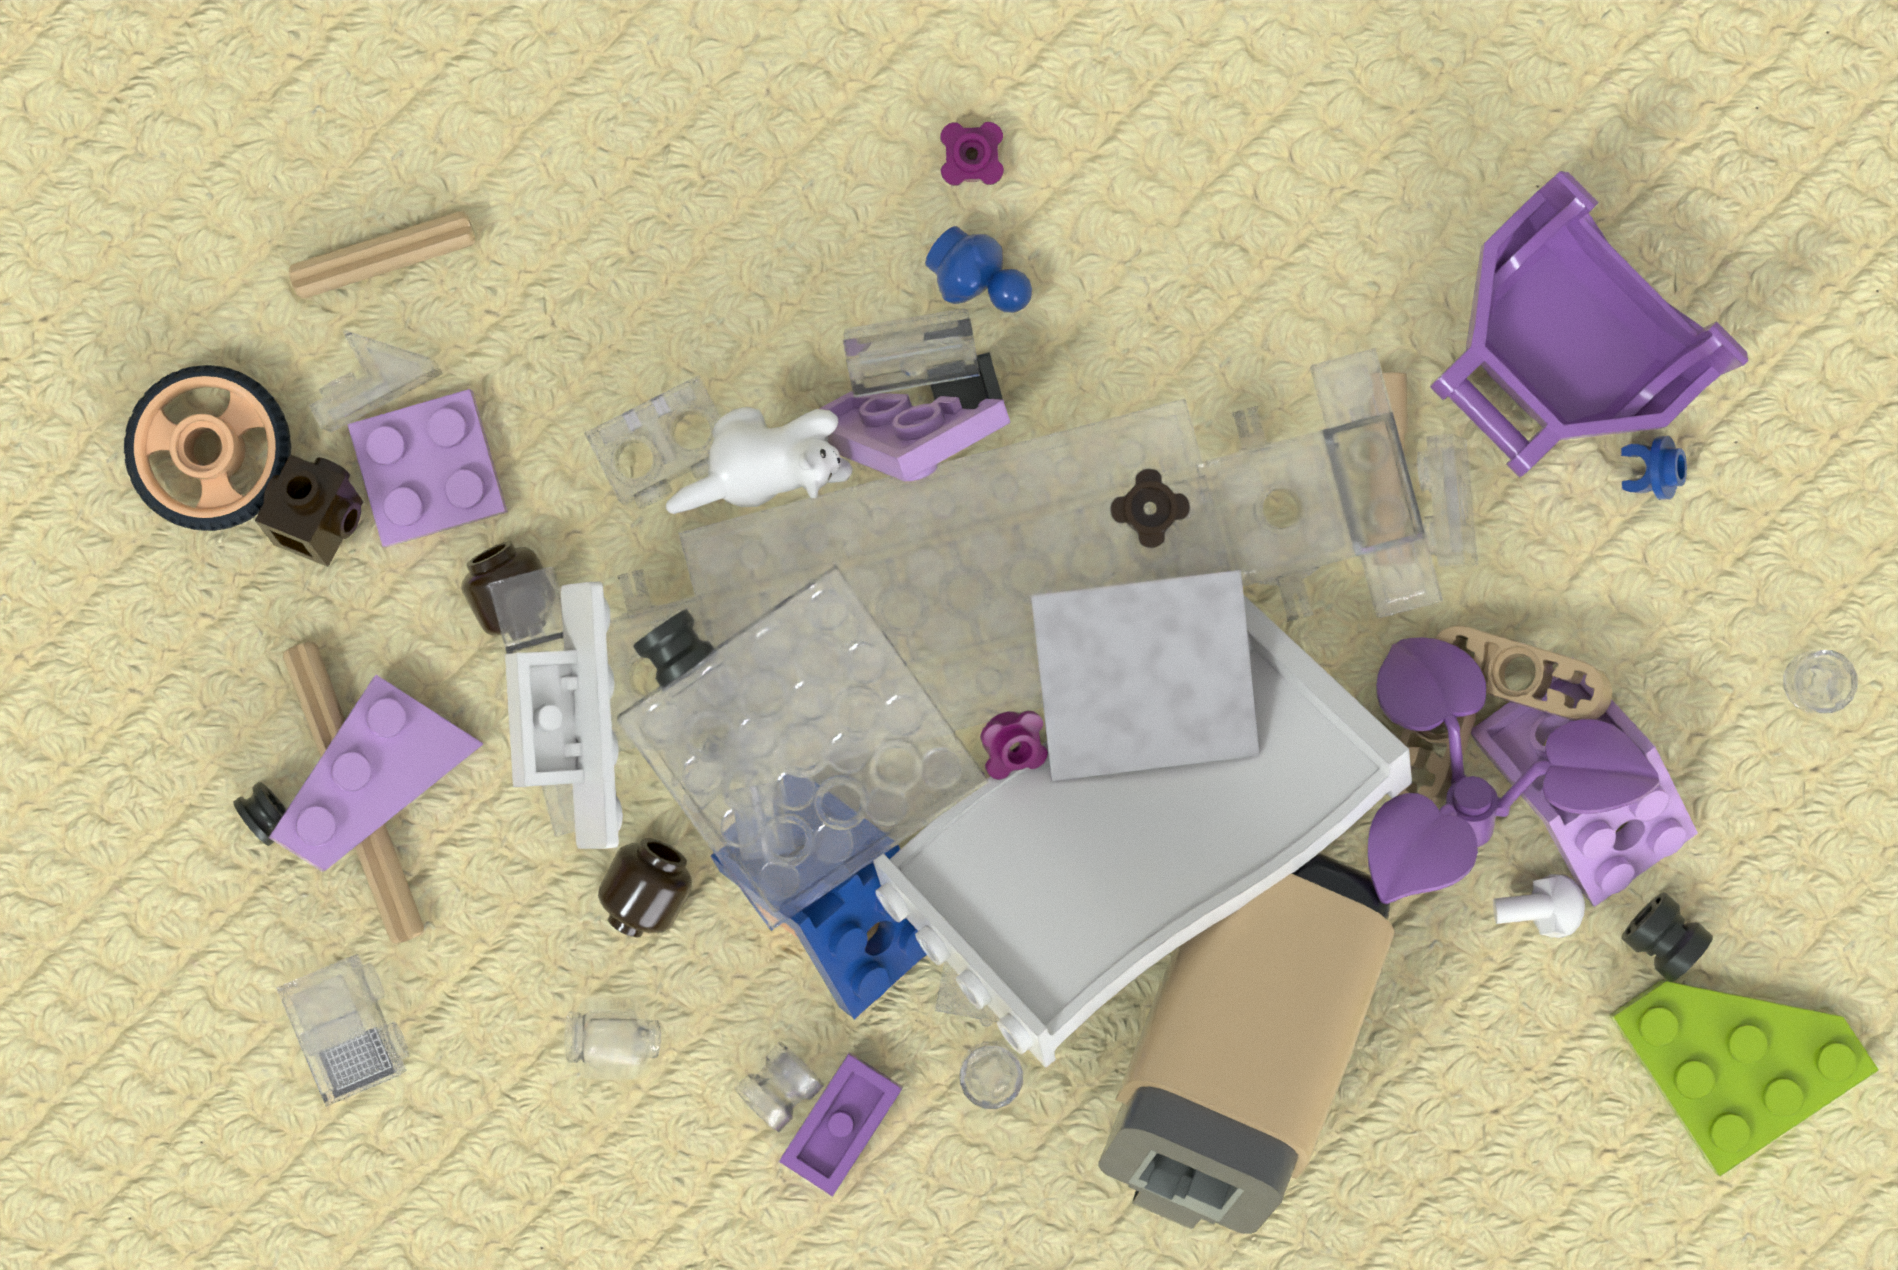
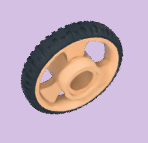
(152, 432)

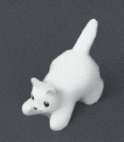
(756, 463)

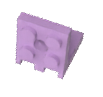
(1593, 852)

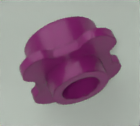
(958, 141)
(1005, 731)

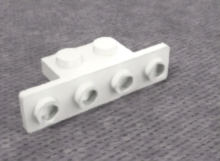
(564, 717)

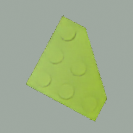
(1739, 1064)

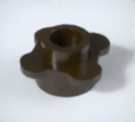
(1169, 507)

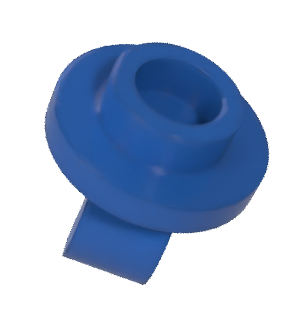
(1664, 467)

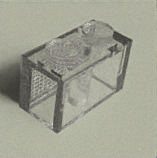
(344, 1028)

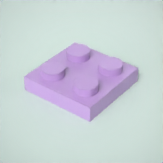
(427, 468)

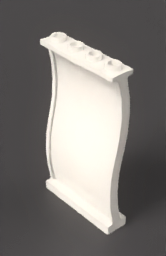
(1086, 882)

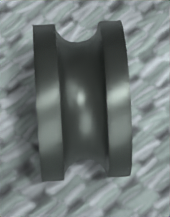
(260, 812)

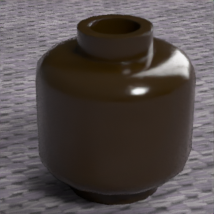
(490, 566)
(645, 887)

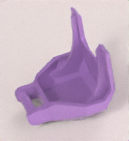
(1576, 334)

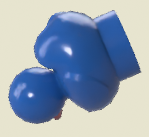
(971, 265)

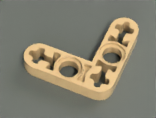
(1493, 656)

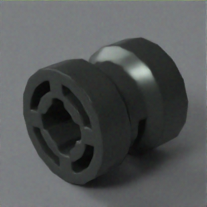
(1662, 932)

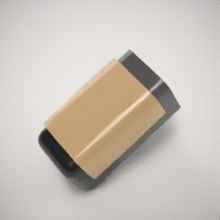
(1249, 1049)

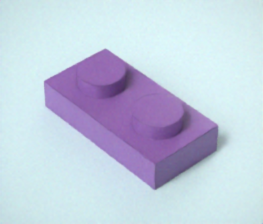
(840, 1124)

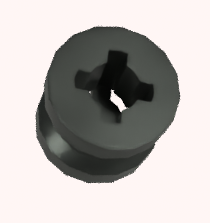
(673, 647)

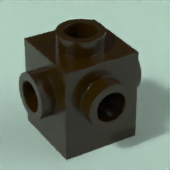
(310, 508)

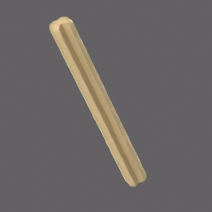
(377, 850)

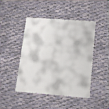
(1145, 675)

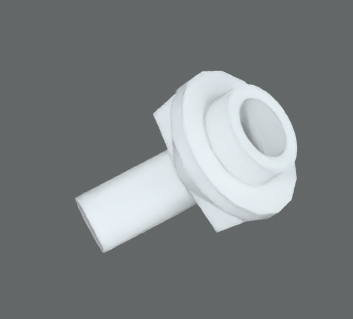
(1553, 906)

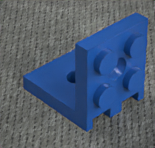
(838, 944)

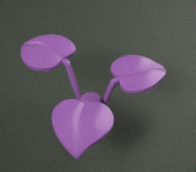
(1429, 848)

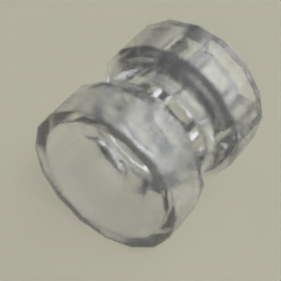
(790, 1076)

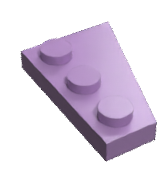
(909, 439)
(369, 773)

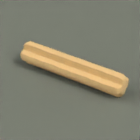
(381, 255)

